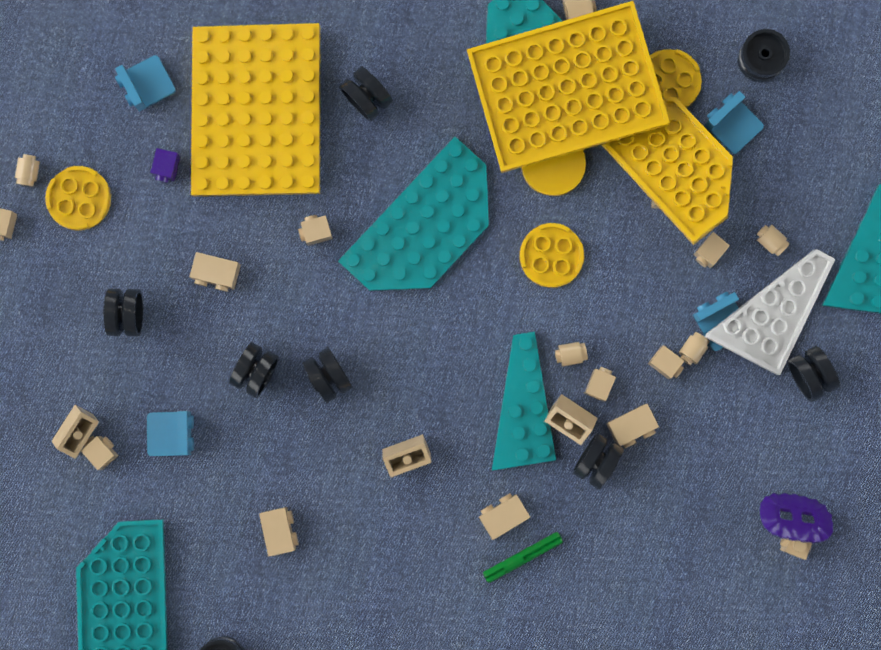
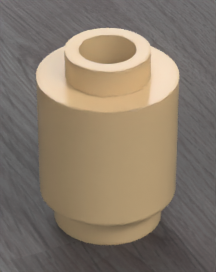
(27, 170)
(772, 239)
(694, 348)
(571, 353)

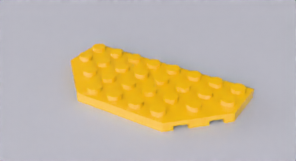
(680, 170)

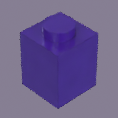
(165, 165)

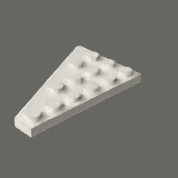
(773, 319)

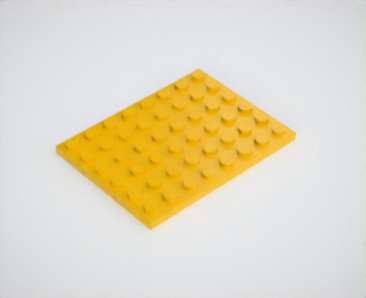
(568, 86)
(255, 110)

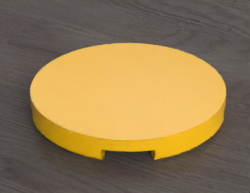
(677, 75)
(556, 175)
(78, 198)
(551, 255)

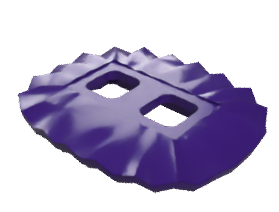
(796, 529)

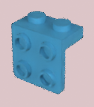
(145, 83)
(733, 123)
(712, 315)
(170, 433)

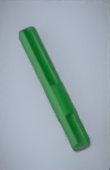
(522, 557)

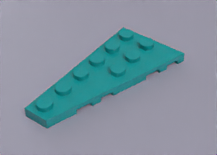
(859, 275)
(522, 428)

